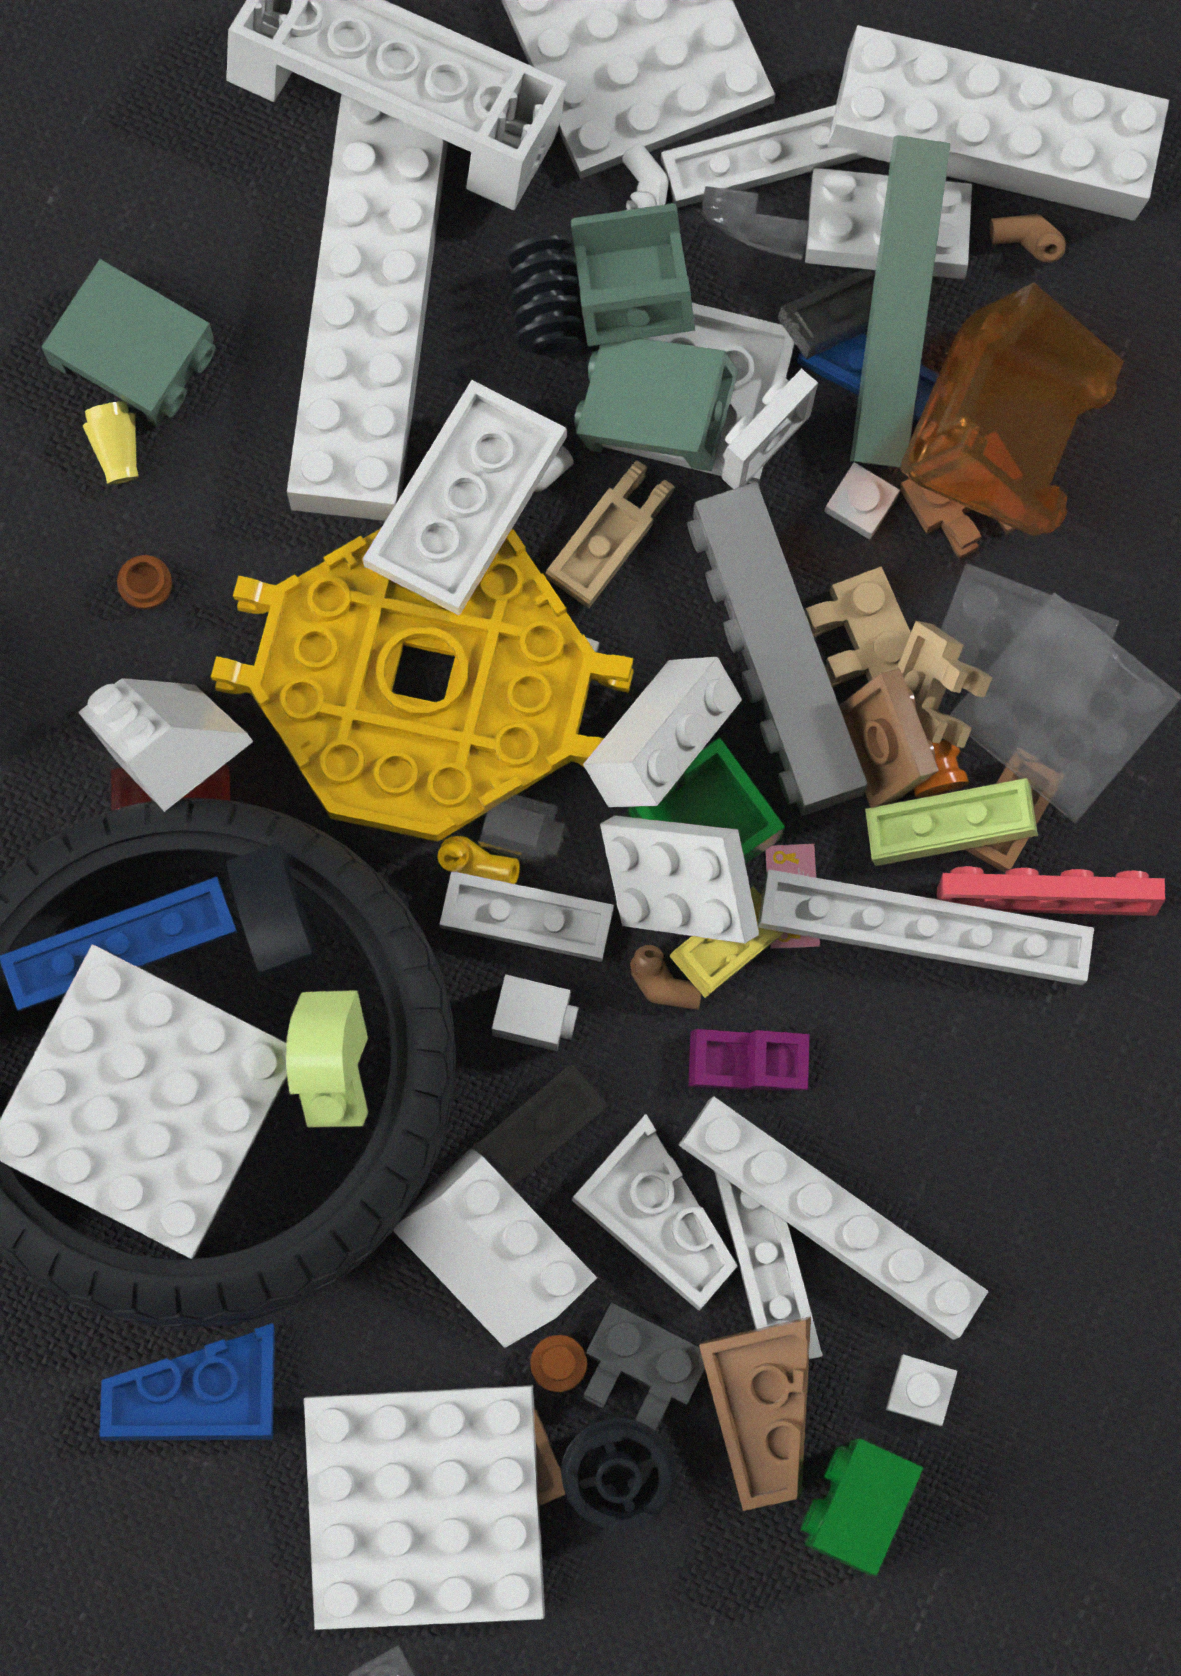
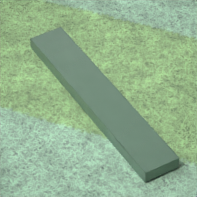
(900, 300)

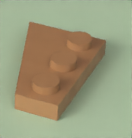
(761, 1407)

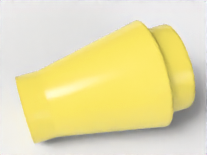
(113, 439)

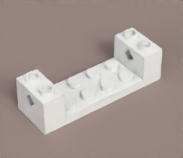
(411, 72)

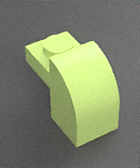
(323, 1058)

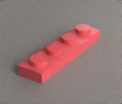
(1070, 893)

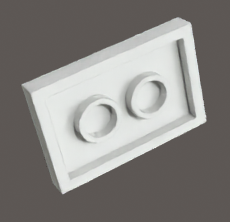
(848, 222)
(680, 878)

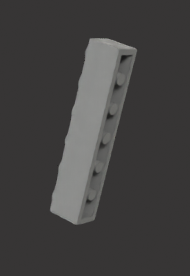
(778, 650)

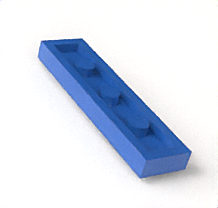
(134, 935)

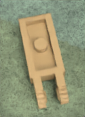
(606, 538)

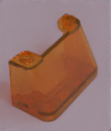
(1009, 408)

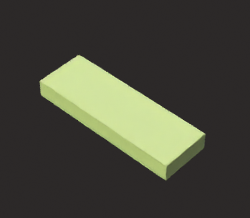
(951, 822)

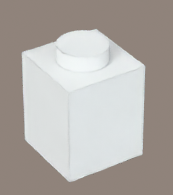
(534, 1013)

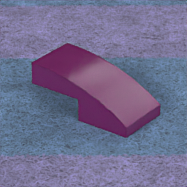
(749, 1060)

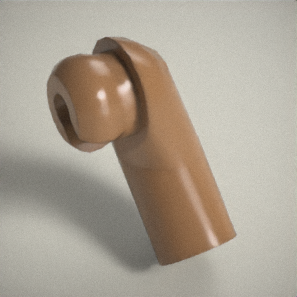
(1032, 233)
(658, 983)

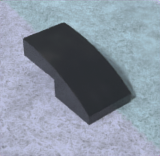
(270, 910)

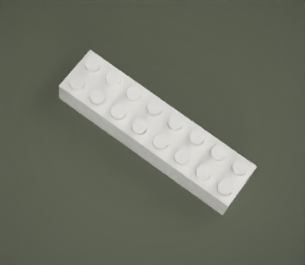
(367, 316)

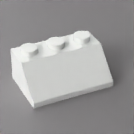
(163, 734)
(493, 1250)

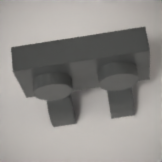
(646, 1355)

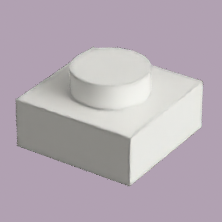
(862, 501)
(921, 1390)

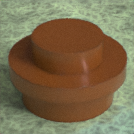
(144, 582)
(558, 1363)

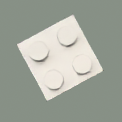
(759, 439)

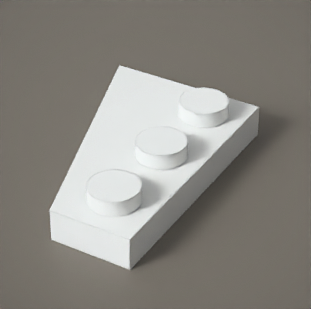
(655, 1216)

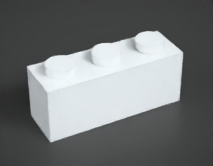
(662, 732)

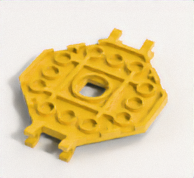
(404, 759)

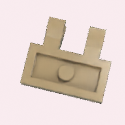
(872, 623)
(930, 667)

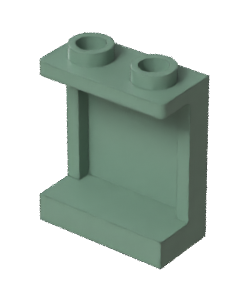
(632, 274)
(130, 342)
(657, 399)

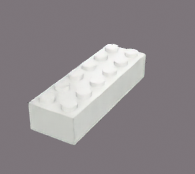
(1003, 120)

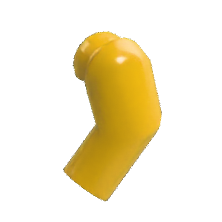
(466, 857)

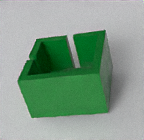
(722, 796)
(862, 1505)

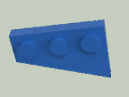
(197, 1396)

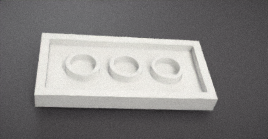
(465, 497)

